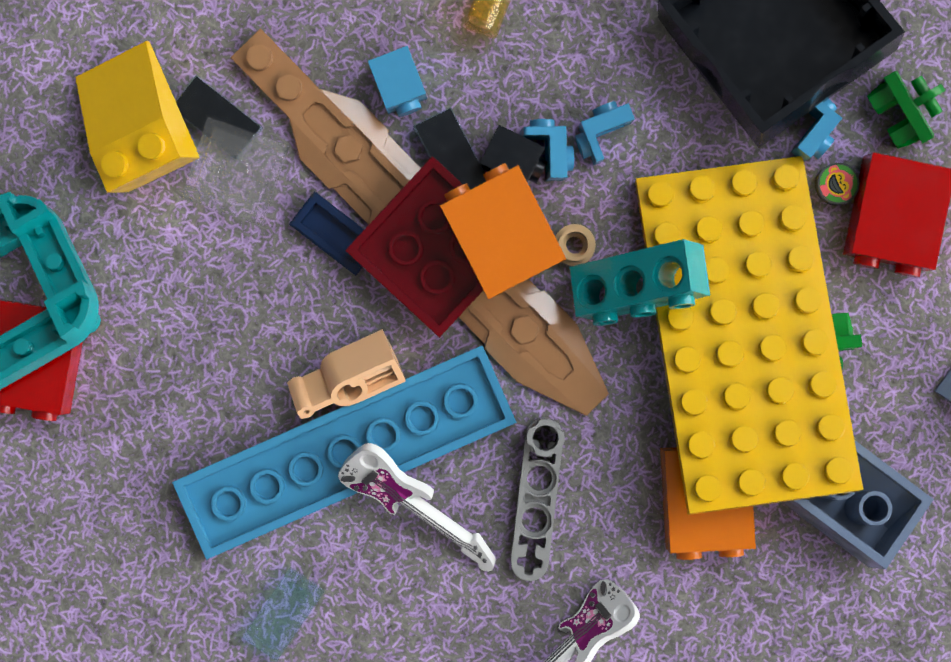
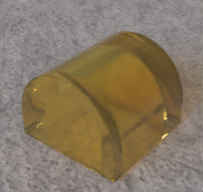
(487, 17)

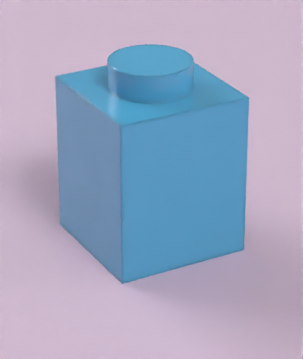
(398, 82)

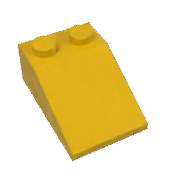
(133, 121)

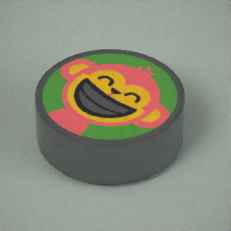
(837, 184)

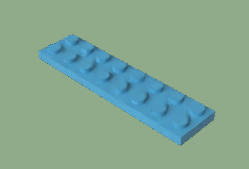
(301, 467)

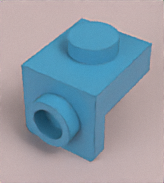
(605, 120)
(818, 138)
(557, 153)

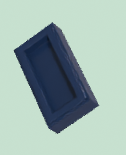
(328, 230)

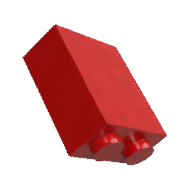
(898, 214)
(50, 387)

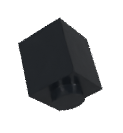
(514, 150)

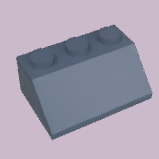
(871, 521)

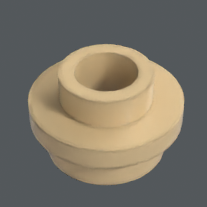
(586, 238)

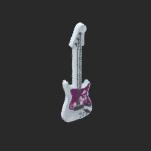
(376, 475)
(602, 617)

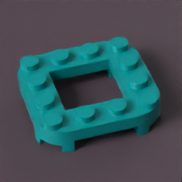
(70, 295)

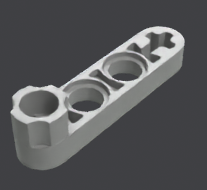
(540, 498)

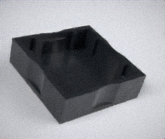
(779, 55)

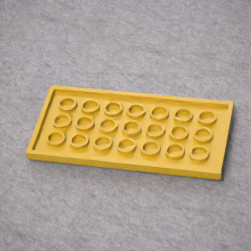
(759, 358)

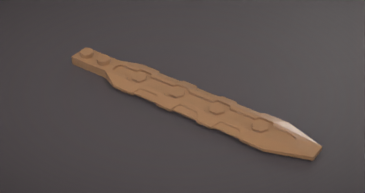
(367, 168)

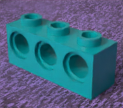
(620, 276)

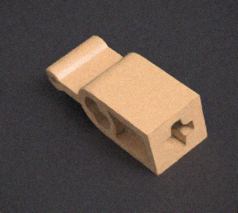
(348, 376)

